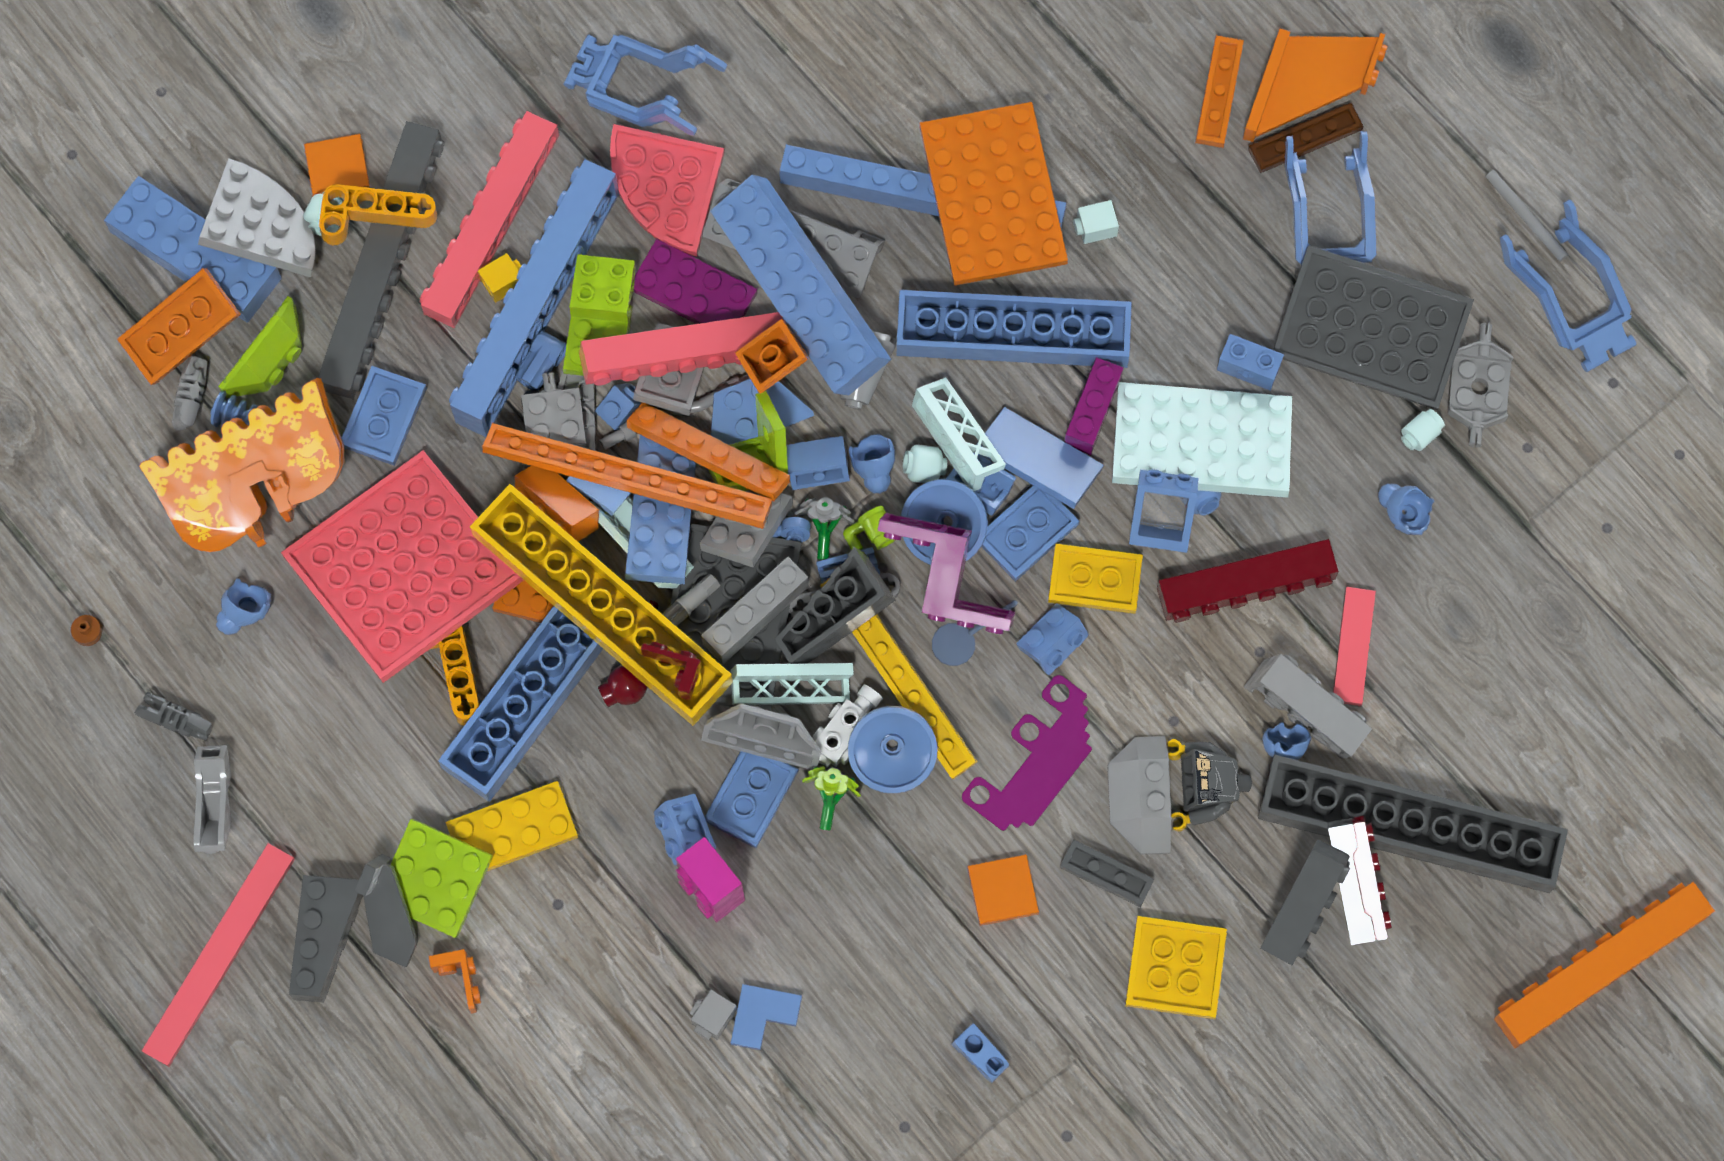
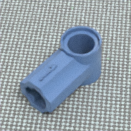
(544, 355)

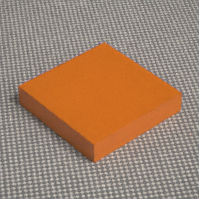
(336, 162)
(1003, 890)

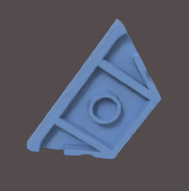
(735, 410)

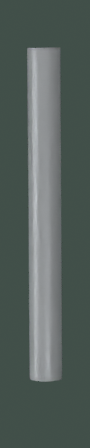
(1526, 215)

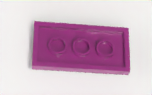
(691, 286)

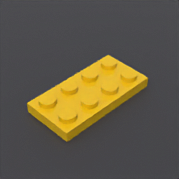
(517, 825)

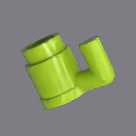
(869, 523)

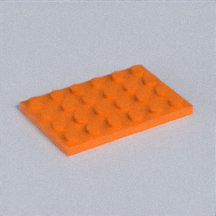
(993, 193)

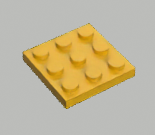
(1176, 967)

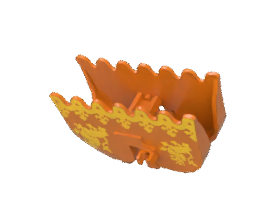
(215, 489)

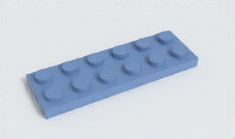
(659, 528)

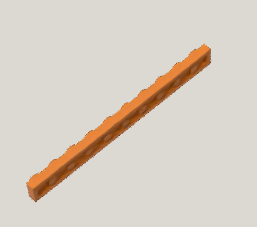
(627, 475)

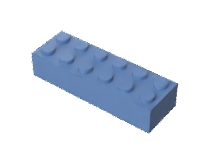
(170, 237)

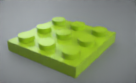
(438, 876)

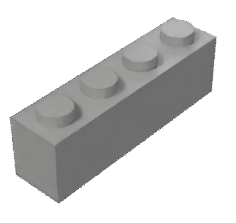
(755, 610)

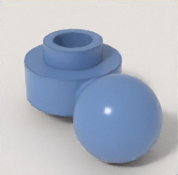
(794, 529)

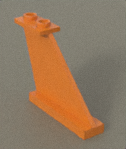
(1311, 74)

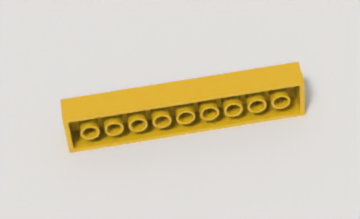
(595, 599)

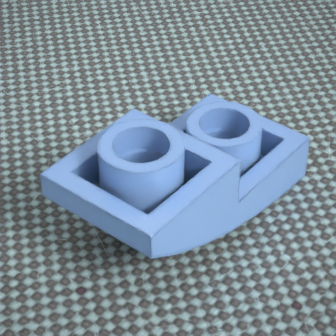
(604, 496)

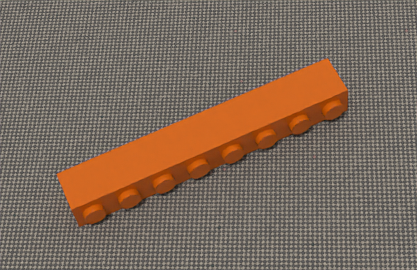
(1604, 964)

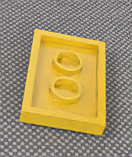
(1095, 578)

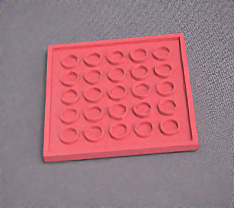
(400, 566)

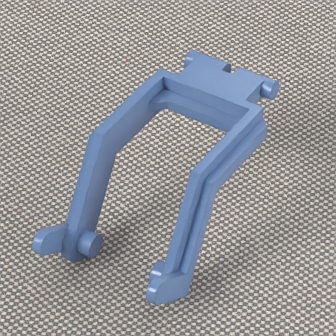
(603, 61)
(1294, 167)
(1597, 334)

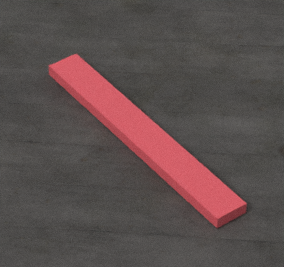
(218, 955)

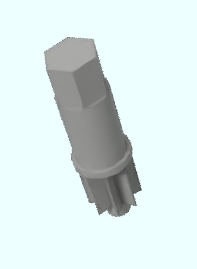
(692, 599)

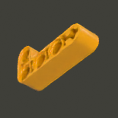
(376, 213)
(459, 669)

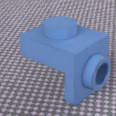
(618, 405)

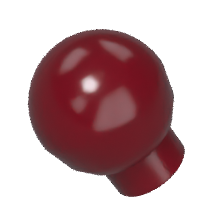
(622, 688)

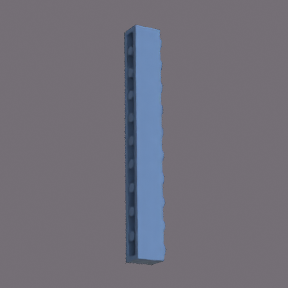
(864, 180)

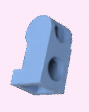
(980, 1053)

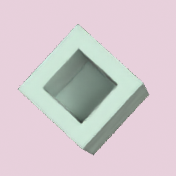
(1096, 222)

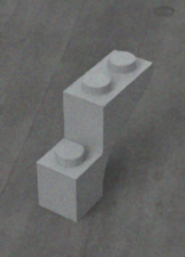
(212, 799)

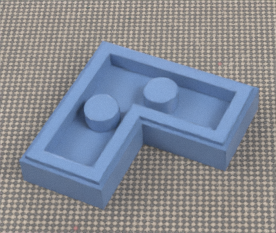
(757, 1007)

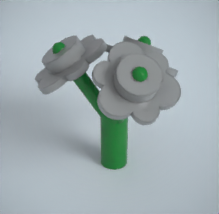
(822, 512)

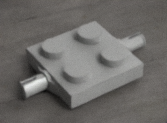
(555, 413)

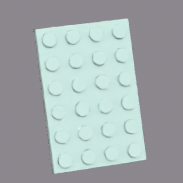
(1214, 435)

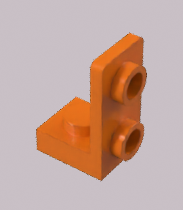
(448, 963)

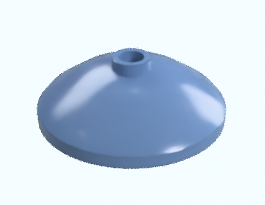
(941, 499)
(896, 767)

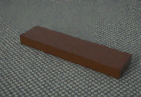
(1306, 137)

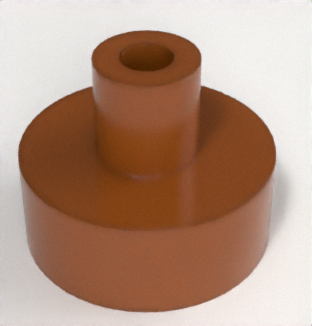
(86, 630)

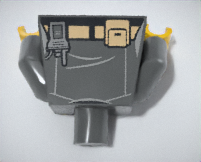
(1208, 781)

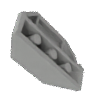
(763, 734)
(1142, 795)

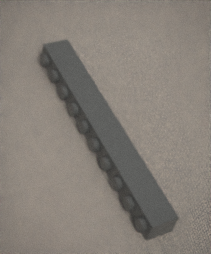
(378, 267)

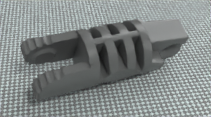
(174, 717)

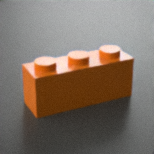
(558, 501)

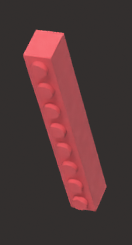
(489, 219)
(669, 349)

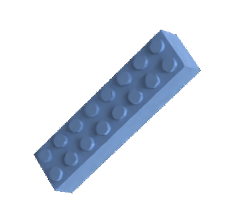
(800, 285)
(1013, 328)
(520, 705)

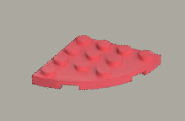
(666, 183)

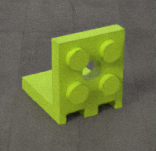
(768, 446)

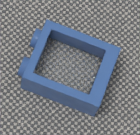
(1163, 510)

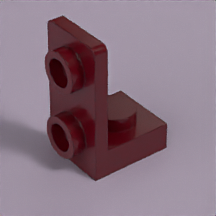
(686, 678)

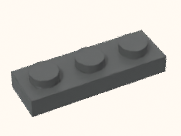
(1107, 873)

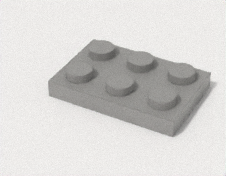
(672, 391)
(742, 541)

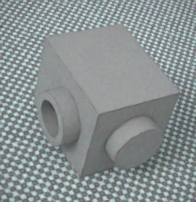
(712, 1015)

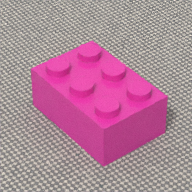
(710, 880)

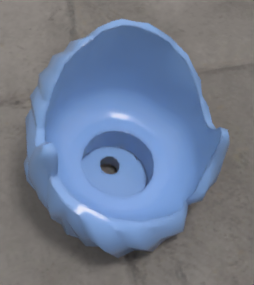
(873, 462)
(1412, 501)
(237, 600)

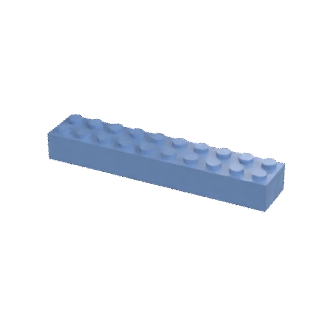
(534, 297)

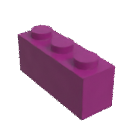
(1093, 405)

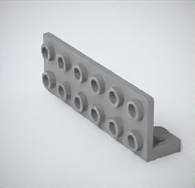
(844, 253)

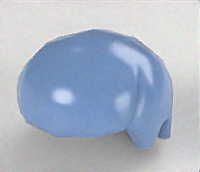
(1286, 741)

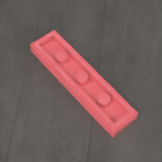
(1354, 645)

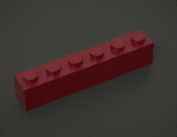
(1247, 580)

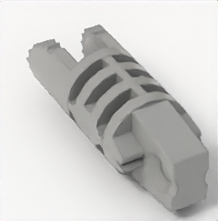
(189, 393)

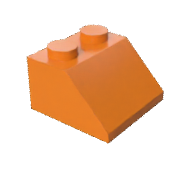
(771, 356)

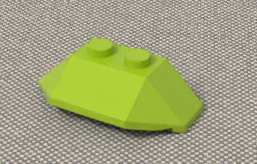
(267, 355)

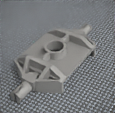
(1484, 364)

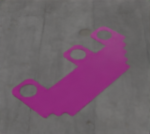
(1047, 769)

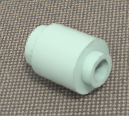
(1422, 430)

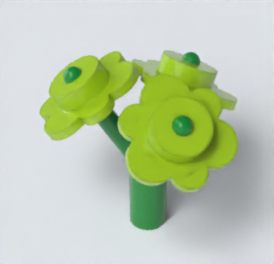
(828, 783)

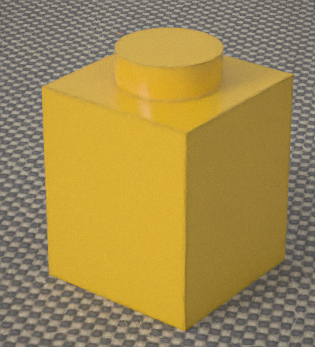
(499, 276)

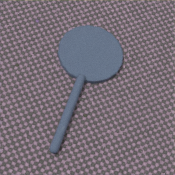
(955, 643)

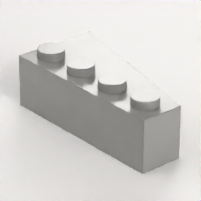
(1309, 704)

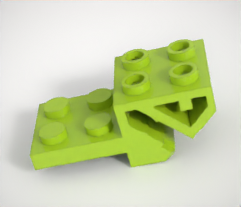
(598, 304)

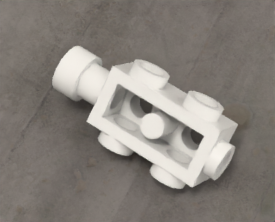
(840, 730)

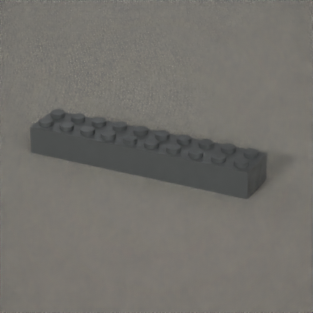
(1416, 823)

